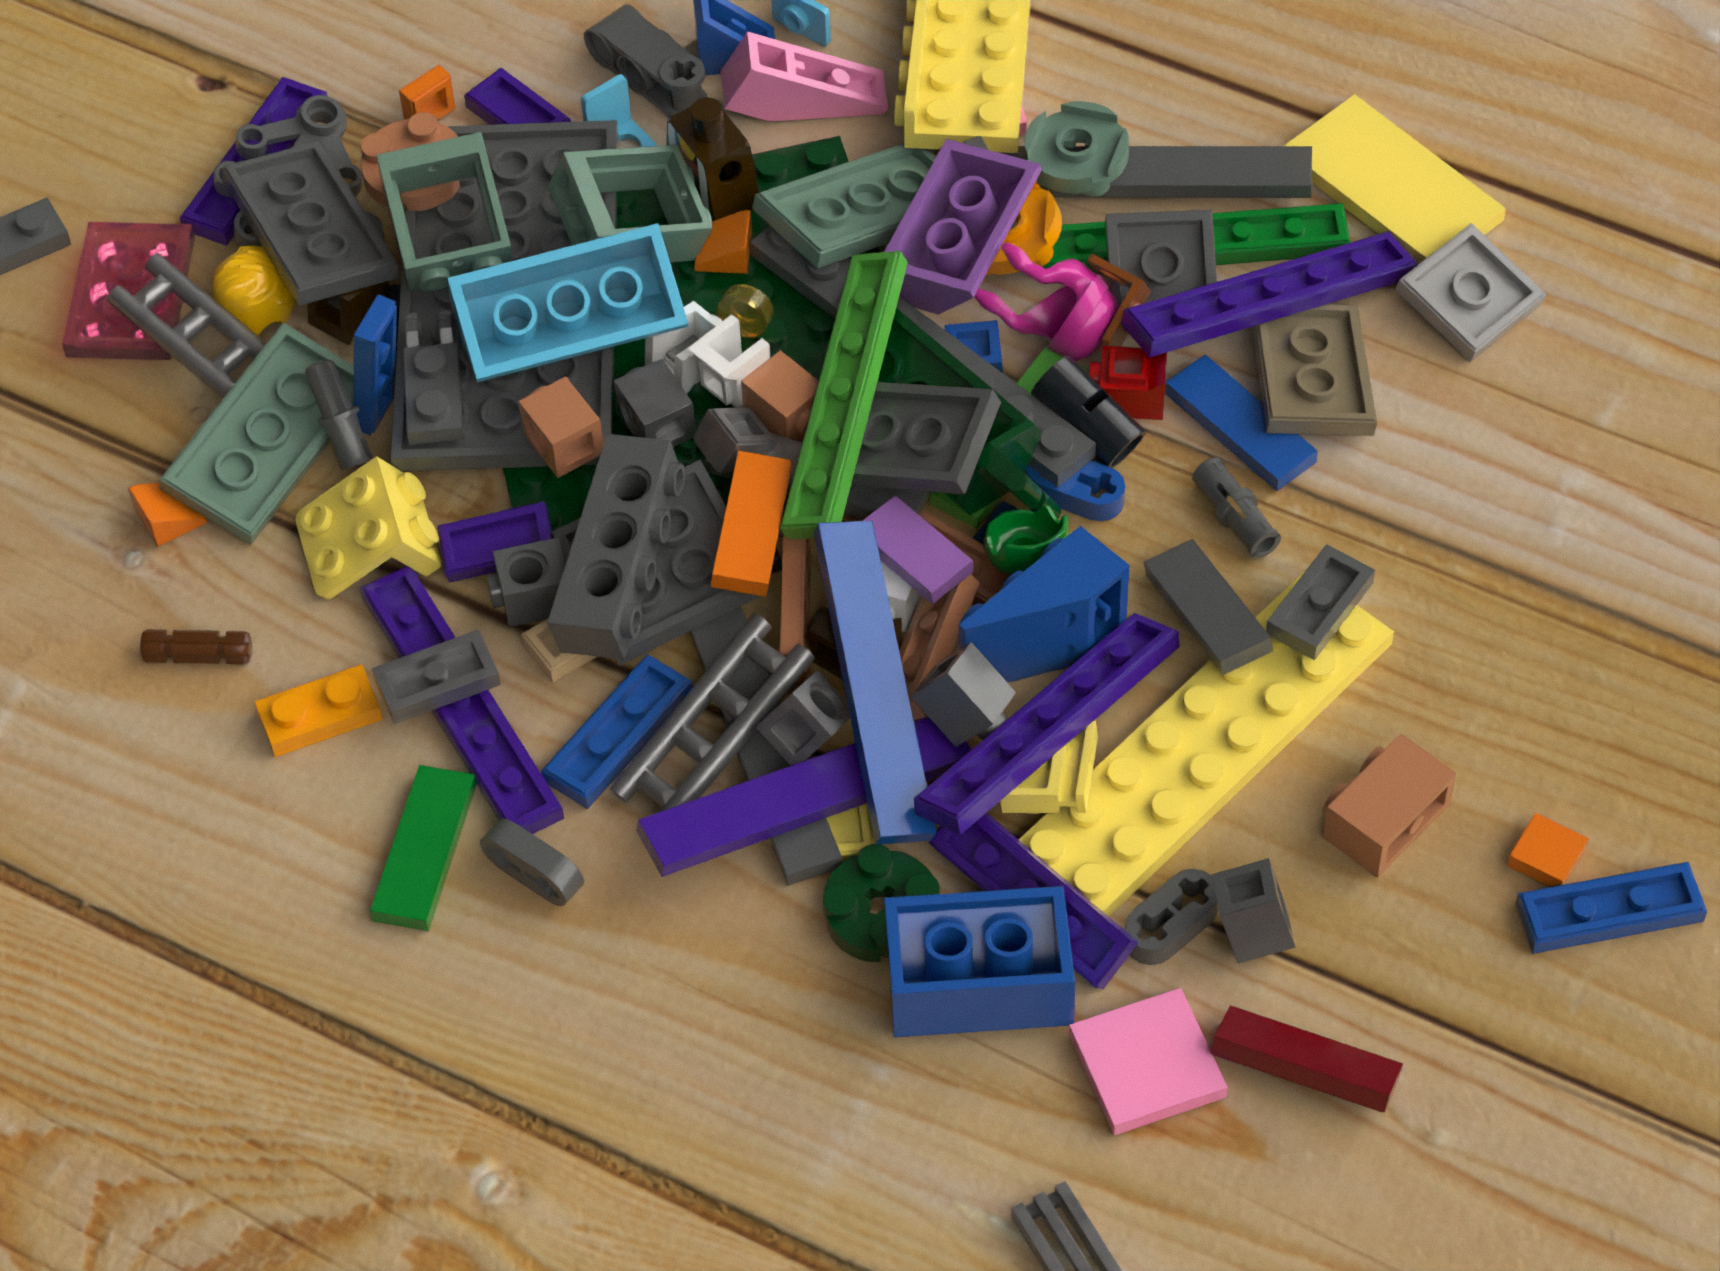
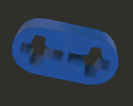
(1076, 492)

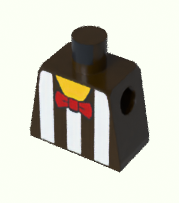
(712, 147)

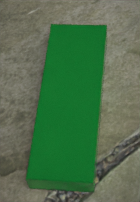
(423, 848)

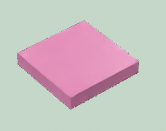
(1147, 1061)

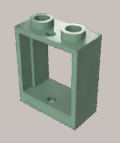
(436, 165)
(585, 174)

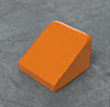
(728, 245)
(163, 514)

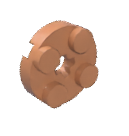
(416, 131)

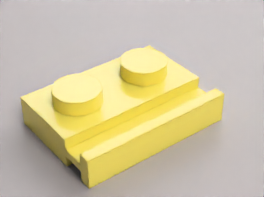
(1059, 781)

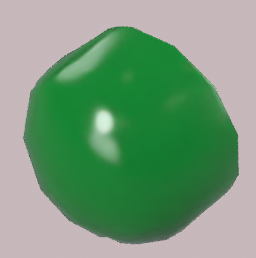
(1020, 536)

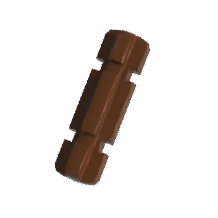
(196, 646)

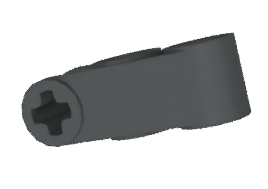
(647, 59)

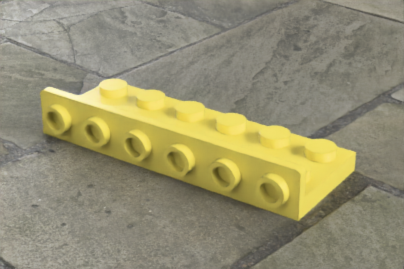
(963, 72)

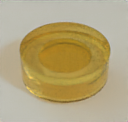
(748, 306)

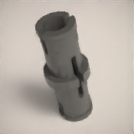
(1254, 529)

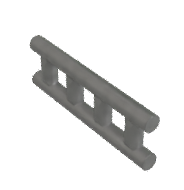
(176, 339)
(708, 689)

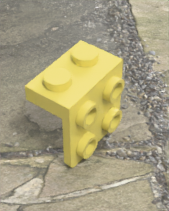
(364, 524)

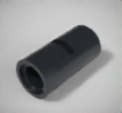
(1090, 409)

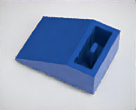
(1051, 609)

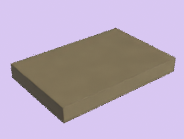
(1315, 373)

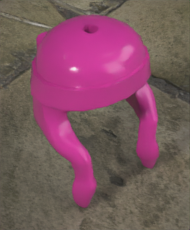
(1071, 316)

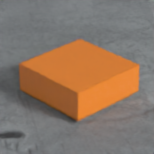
(428, 94)
(1547, 851)

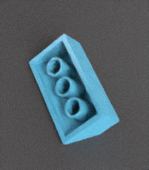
(566, 302)

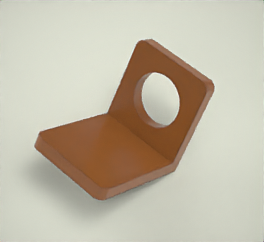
(1137, 295)

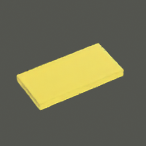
(1393, 180)

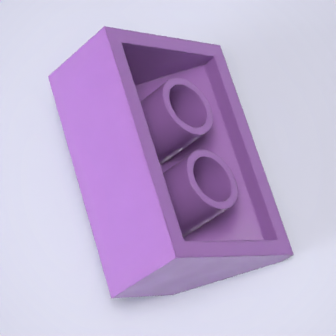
(959, 223)

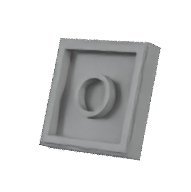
(1470, 292)

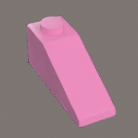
(797, 83)

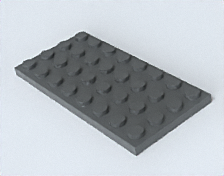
(522, 167)

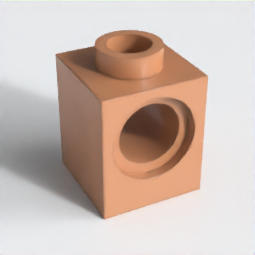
(561, 426)

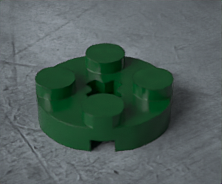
(856, 882)

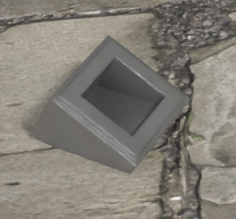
(730, 430)

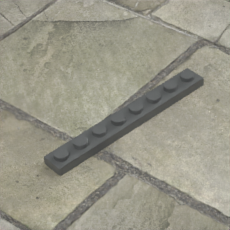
(1061, 447)

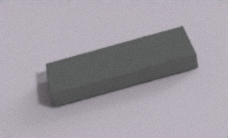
(1208, 606)

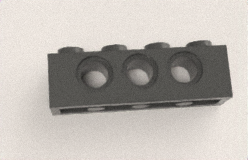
(580, 615)

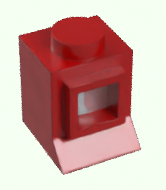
(1133, 380)

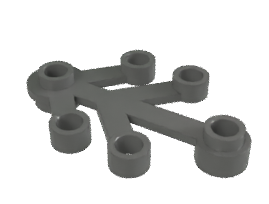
(307, 130)

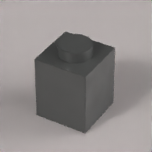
(964, 695)

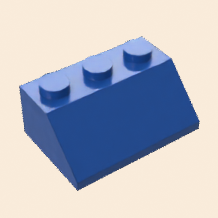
(979, 961)

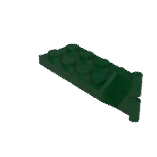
(1001, 468)

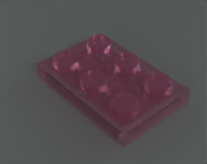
(114, 257)

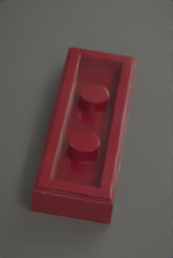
(1306, 1058)

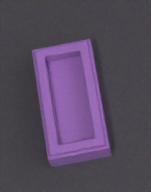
(918, 550)

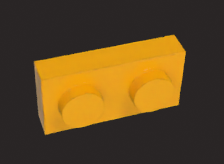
(318, 710)

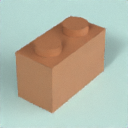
(1387, 804)

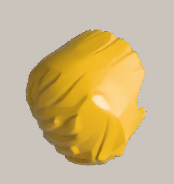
(252, 289)

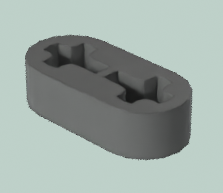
(532, 862)
(1180, 925)

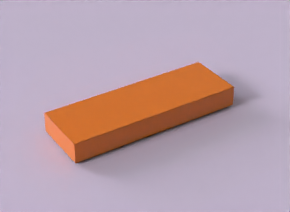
(751, 523)

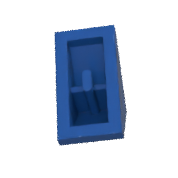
(720, 30)

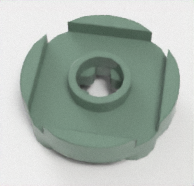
(1082, 171)

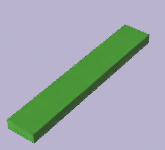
(844, 393)

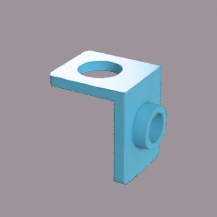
(804, 18)
(612, 102)

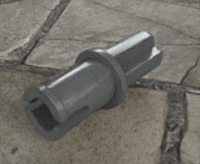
(338, 414)

